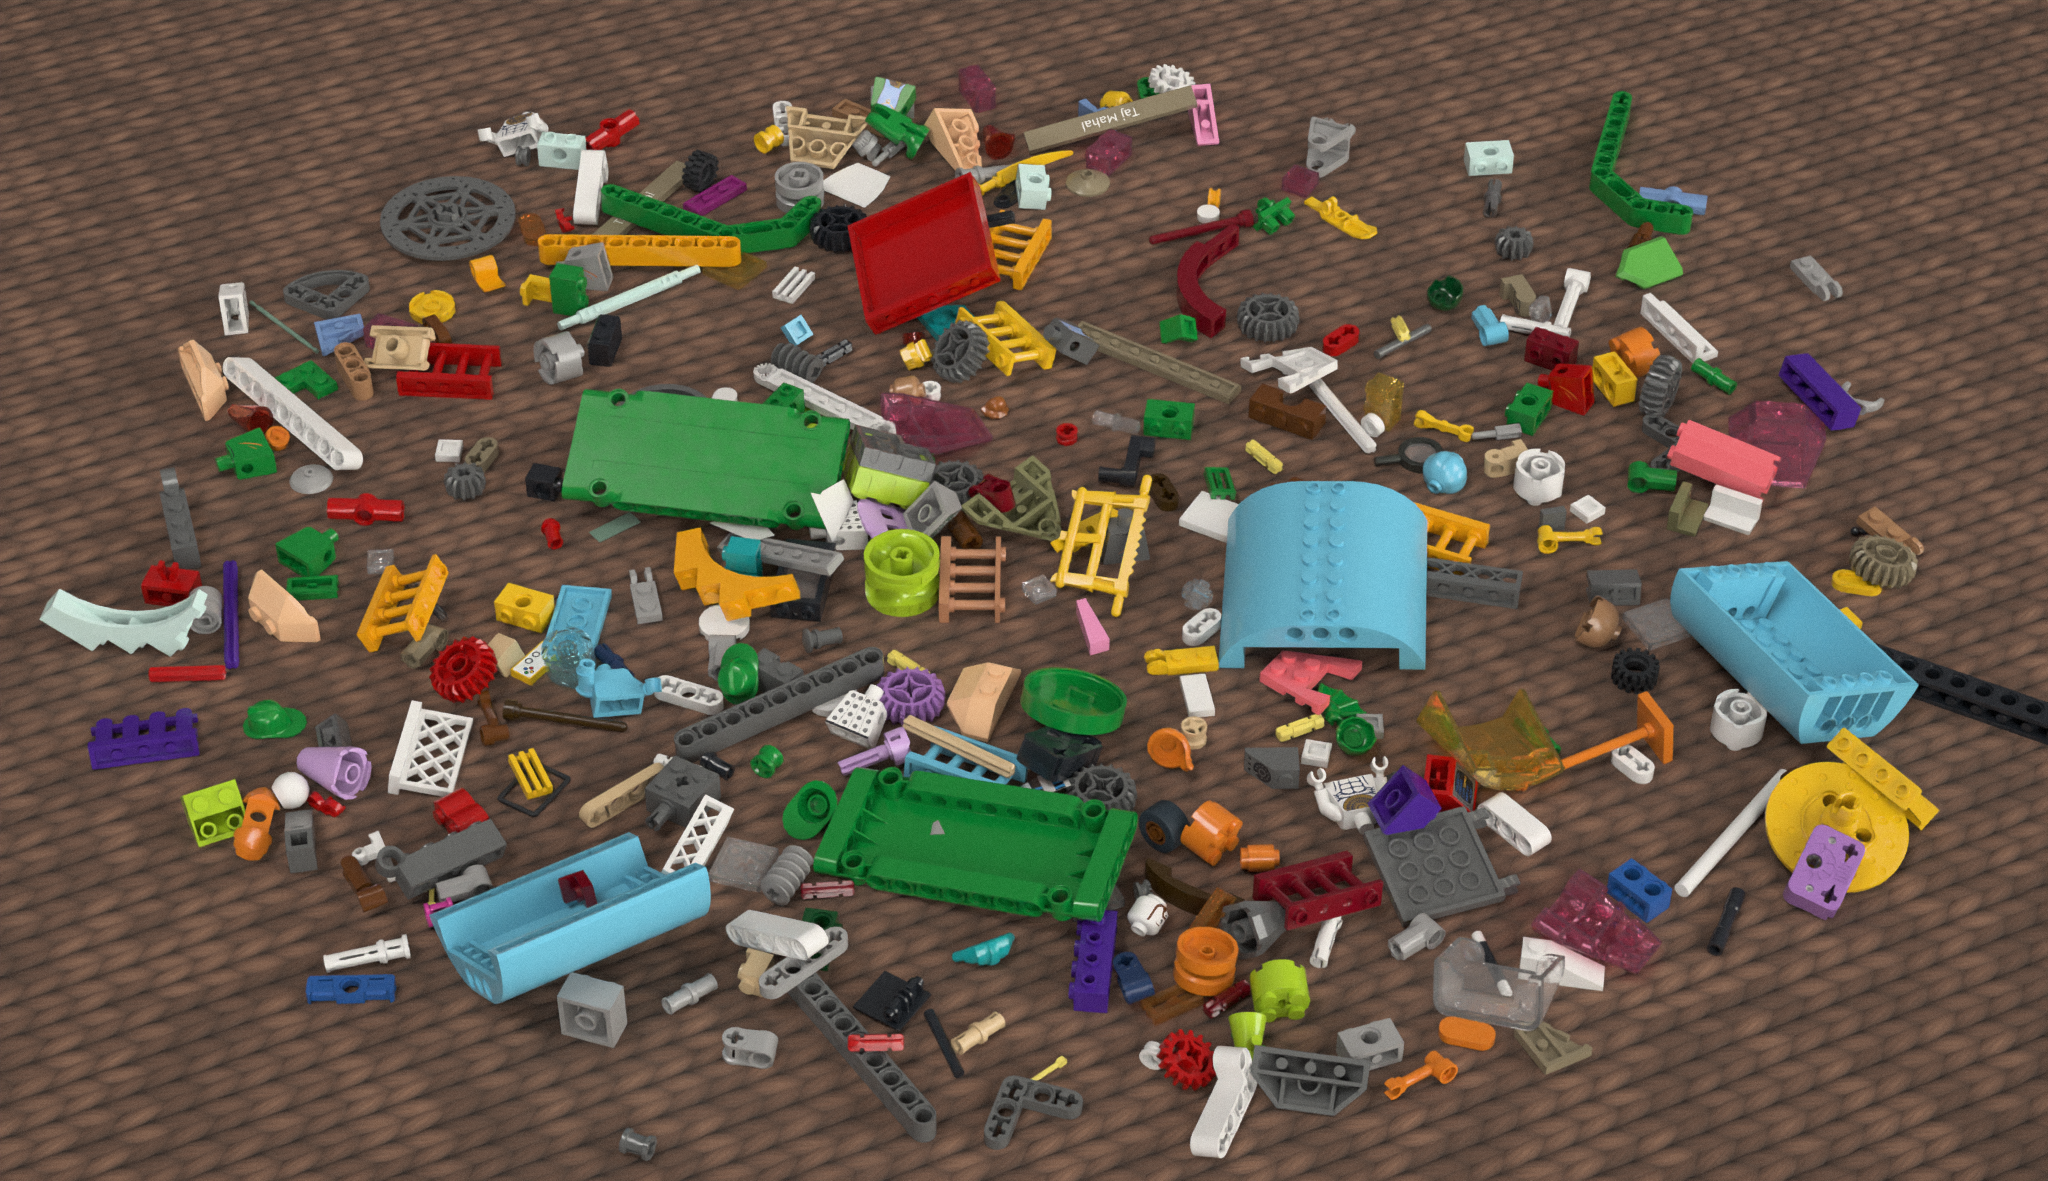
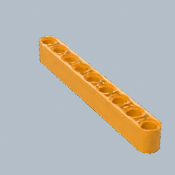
(647, 249)

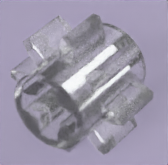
(1197, 594)

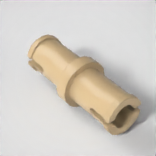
(978, 1033)

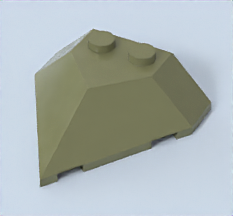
(1035, 507)

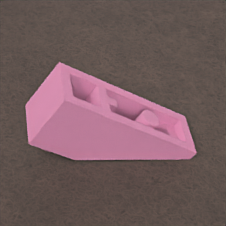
(1203, 116)

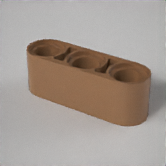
(353, 371)

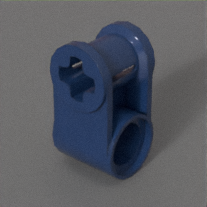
(1132, 978)

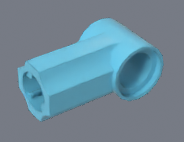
(1490, 329)

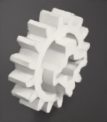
(1169, 78)

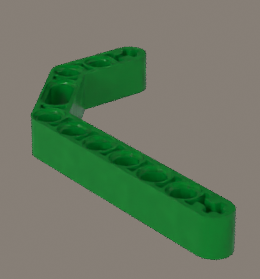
(1616, 192)
(674, 221)

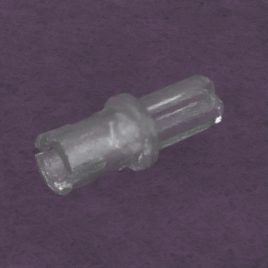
(1116, 422)

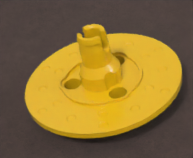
(1852, 809)

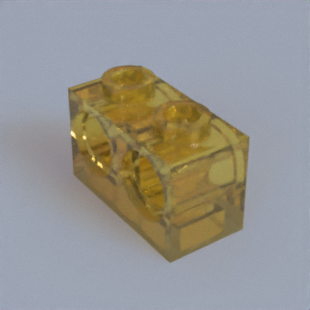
(1384, 399)

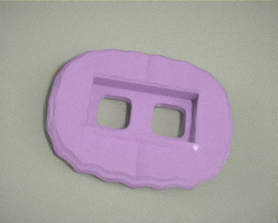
(872, 520)

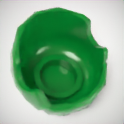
(1355, 736)

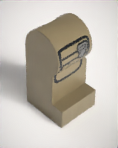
(1518, 292)

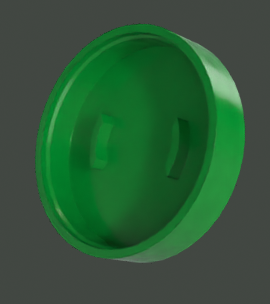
(1073, 701)

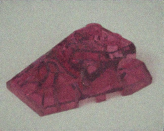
(1596, 926)

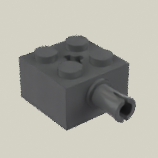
(678, 792)

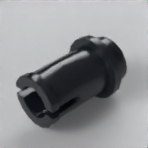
(713, 763)

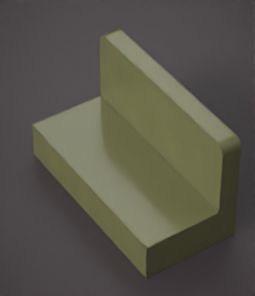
(1686, 513)

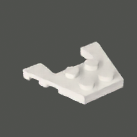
(1300, 365)

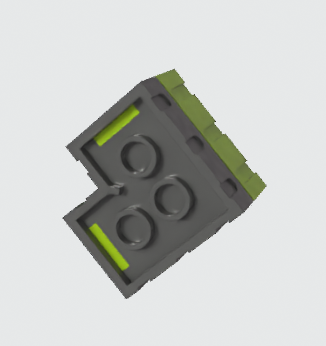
(886, 467)

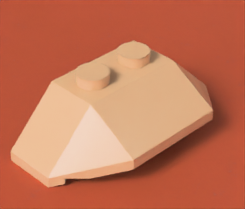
(203, 378)
(280, 611)
(981, 698)

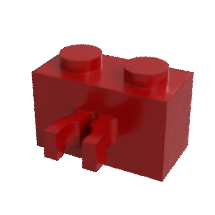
(168, 584)

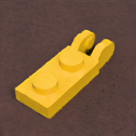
(1181, 661)

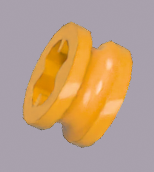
(1214, 197)

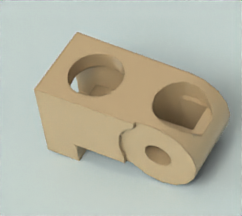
(1503, 461)

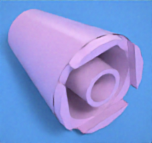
(336, 769)

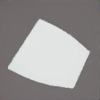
(856, 184)

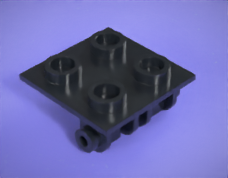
(893, 1000)

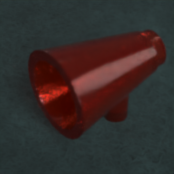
(997, 143)
(251, 416)

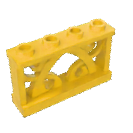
(1883, 777)

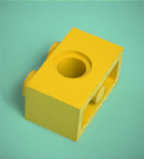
(524, 607)

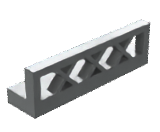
(1472, 588)

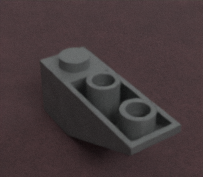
(300, 841)

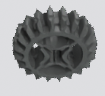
(1268, 317)
(960, 351)
(1660, 386)
(957, 477)
(1104, 784)

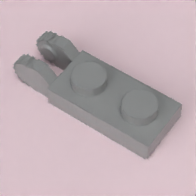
(1816, 278)
(645, 598)

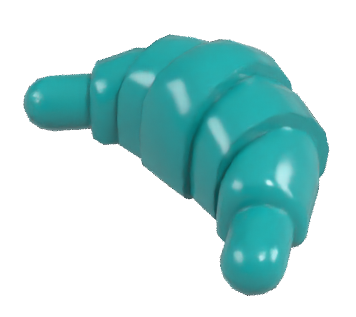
(986, 952)

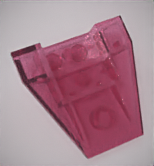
(933, 423)
(1785, 431)

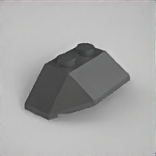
(1309, 1080)

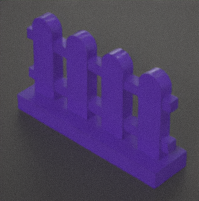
(138, 748)

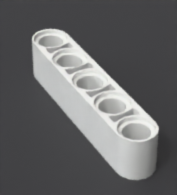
(777, 934)

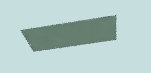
(614, 527)

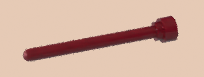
(1243, 218)

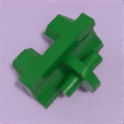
(1270, 212)

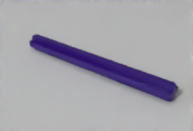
(231, 621)

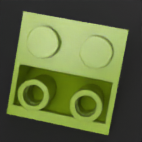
(214, 812)

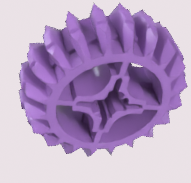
(912, 694)

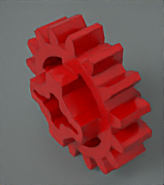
(1187, 1059)

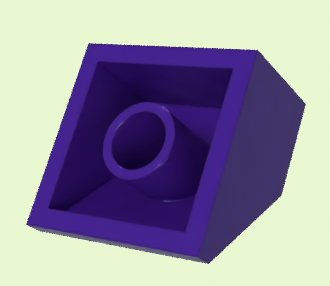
(1404, 803)

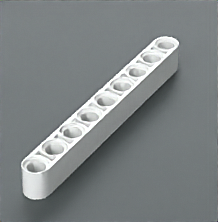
(293, 413)

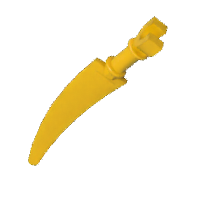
(1009, 173)

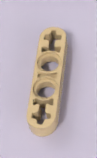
(600, 808)

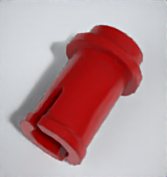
(550, 529)

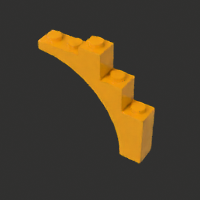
(733, 591)

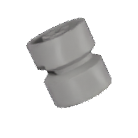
(212, 617)

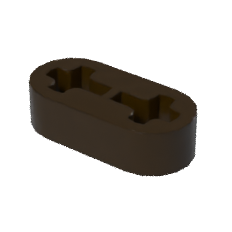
(1167, 490)

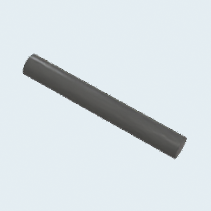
(1396, 344)

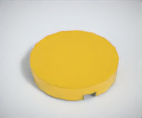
(435, 303)

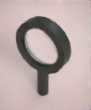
(1411, 454)

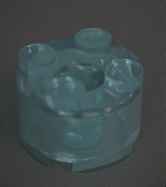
(563, 652)

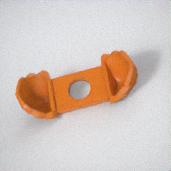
(253, 837)

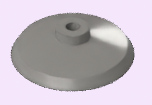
(311, 479)

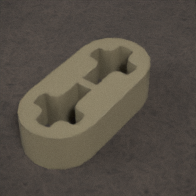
(485, 451)

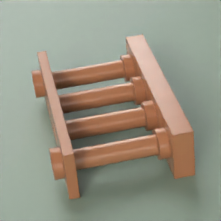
(950, 570)

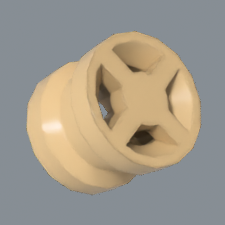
(1195, 731)

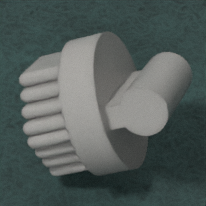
(867, 144)

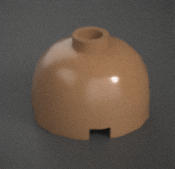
(1598, 624)

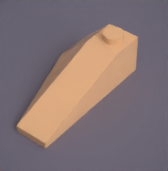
(955, 136)

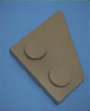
(1551, 1048)

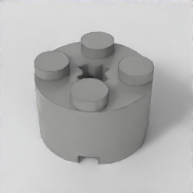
(559, 358)

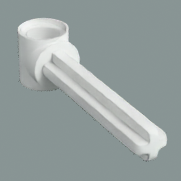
(1575, 284)

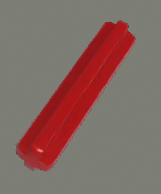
(187, 673)

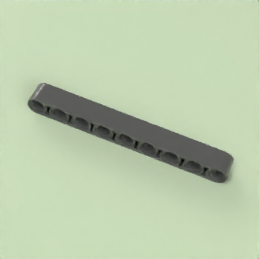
(779, 704)
(873, 1067)

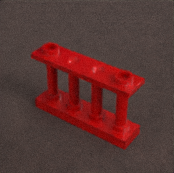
(453, 385)

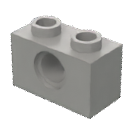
(1373, 1042)

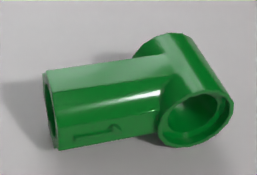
(1643, 477)

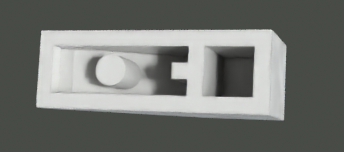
(1579, 970)

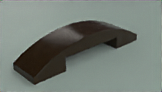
(1175, 891)

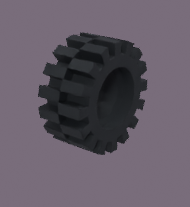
(700, 171)
(1635, 680)

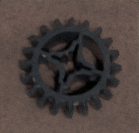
(830, 227)

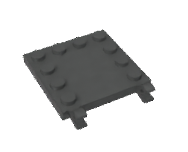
(1438, 867)

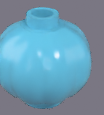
(1444, 472)

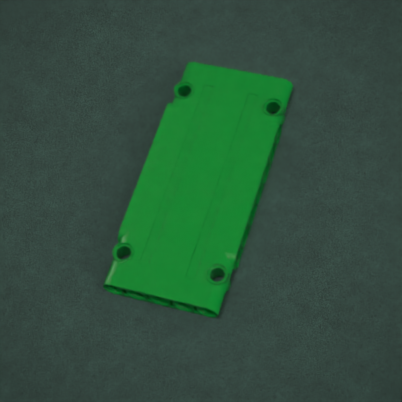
(704, 458)
(999, 847)

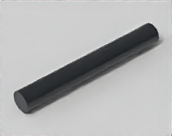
(943, 1043)

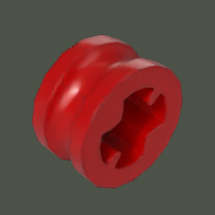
(1066, 434)

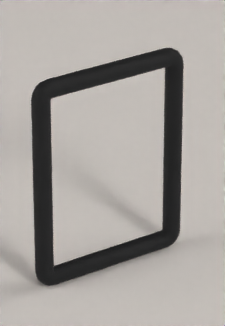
(500, 798)

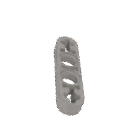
(808, 967)

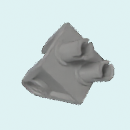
(1328, 144)

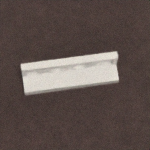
(1676, 329)
(709, 840)

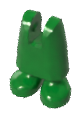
(897, 128)

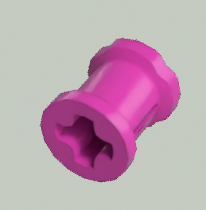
(430, 909)

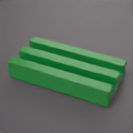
(1213, 491)
(313, 587)

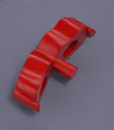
(564, 225)
(328, 807)

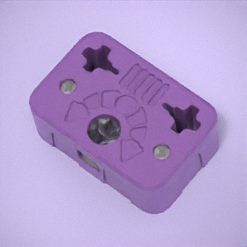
(1830, 873)

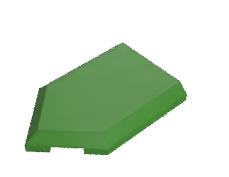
(1649, 264)

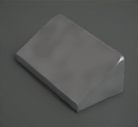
(333, 732)

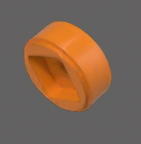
(277, 438)

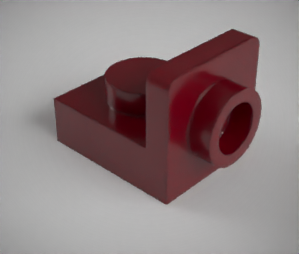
(577, 887)

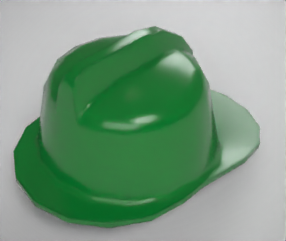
(739, 673)
(271, 720)
(809, 810)

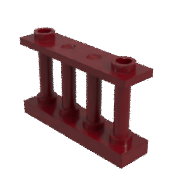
(1314, 874)

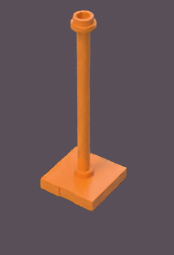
(1651, 725)

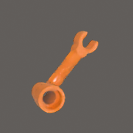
(1436, 1066)

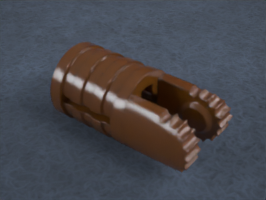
(1643, 234)
(965, 532)

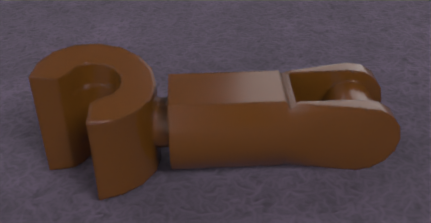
(368, 895)

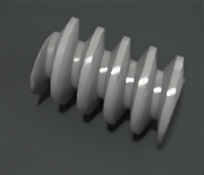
(786, 874)

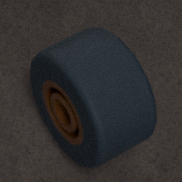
(1163, 825)

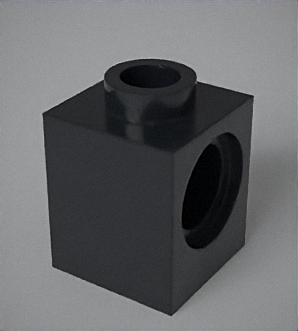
(544, 482)

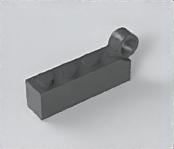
(178, 521)
(444, 859)

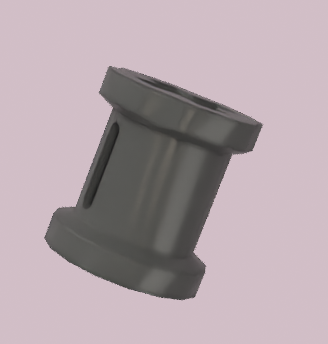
(637, 1144)

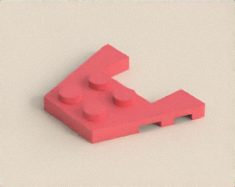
(1300, 672)

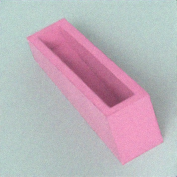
(1094, 634)

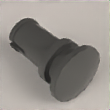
(820, 638)

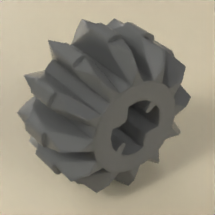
(1513, 243)
(464, 481)

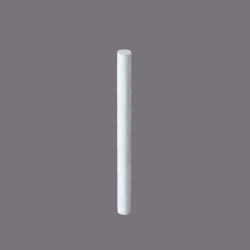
(1727, 839)

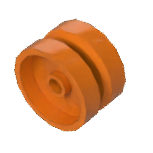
(1205, 961)

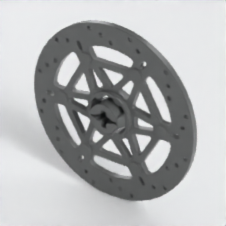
(447, 218)

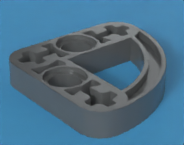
(327, 306)

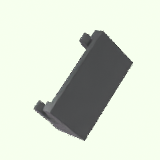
(1616, 586)

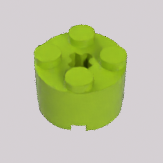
(1280, 990)

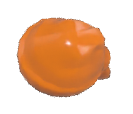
(1170, 749)

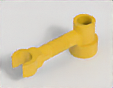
(1549, 540)

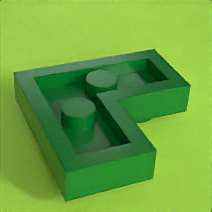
(310, 377)

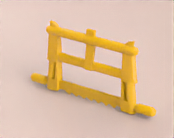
(1090, 581)

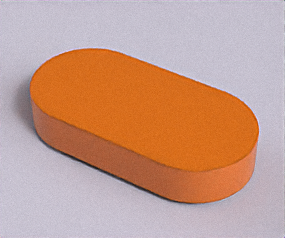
(1467, 1033)

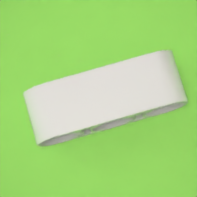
(1515, 824)

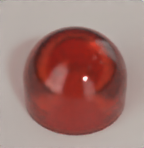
(912, 337)

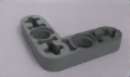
(1657, 428)
(1025, 1099)

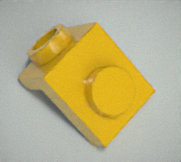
(535, 288)

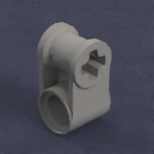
(752, 1048)

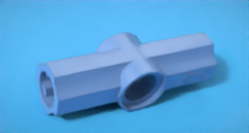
(1675, 195)

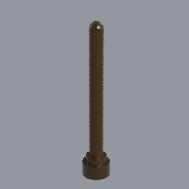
(514, 710)

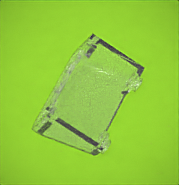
(1493, 992)

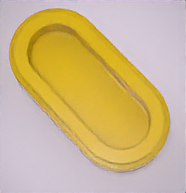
(1848, 582)

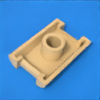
(400, 347)

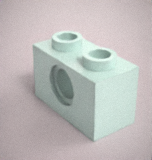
(560, 150)
(1488, 157)
(1032, 186)

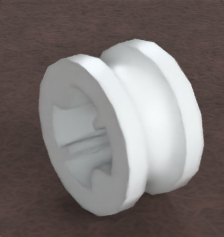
(932, 390)
(1149, 1055)

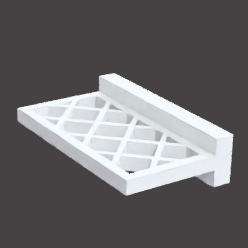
(410, 741)

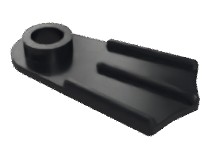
(1007, 196)

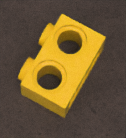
(1614, 379)

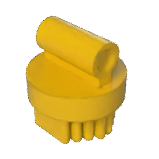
(916, 354)

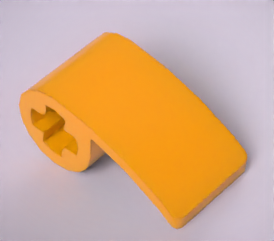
(486, 273)

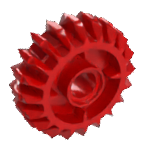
(463, 669)

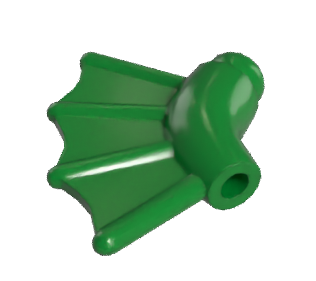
(1340, 705)

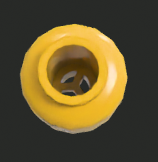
(1114, 98)

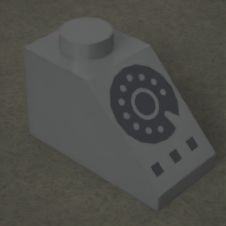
(1274, 766)

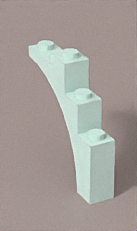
(95, 624)

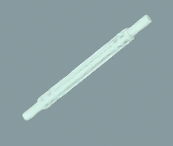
(628, 297)

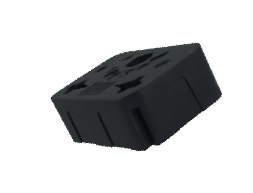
(1058, 753)

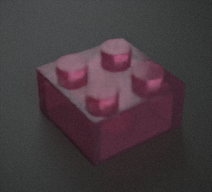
(1300, 181)

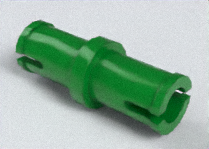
(1714, 376)

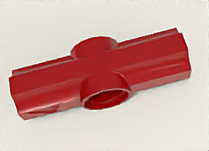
(611, 130)
(365, 509)

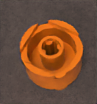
(1635, 350)
(1211, 832)

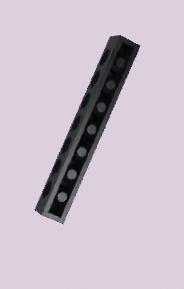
(1975, 697)

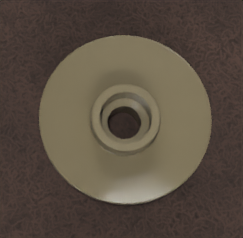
(1087, 182)

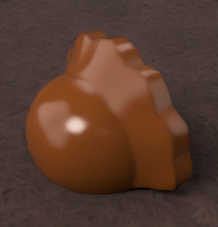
(995, 408)

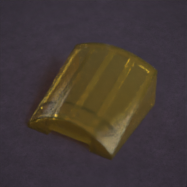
(1497, 753)

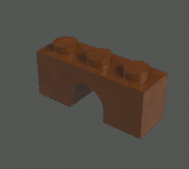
(1303, 419)

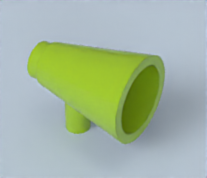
(1247, 1029)

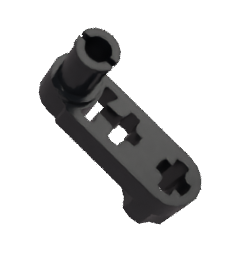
(1126, 476)

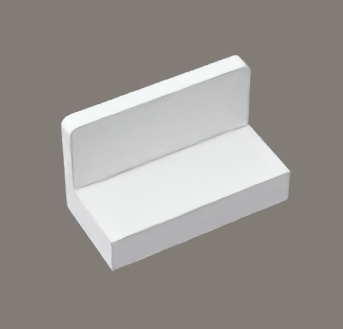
(1733, 510)

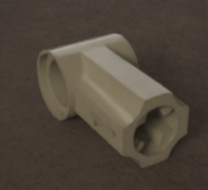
(417, 652)

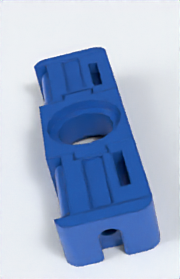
(369, 988)

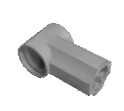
(717, 647)
(472, 883)
(1421, 933)

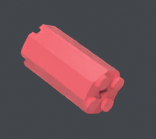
(1723, 459)

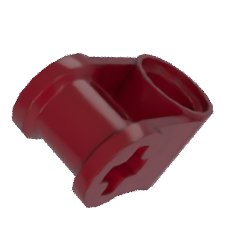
(996, 491)

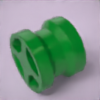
(766, 761)

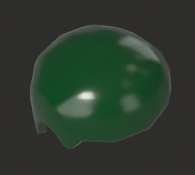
(1445, 294)

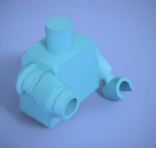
(613, 690)

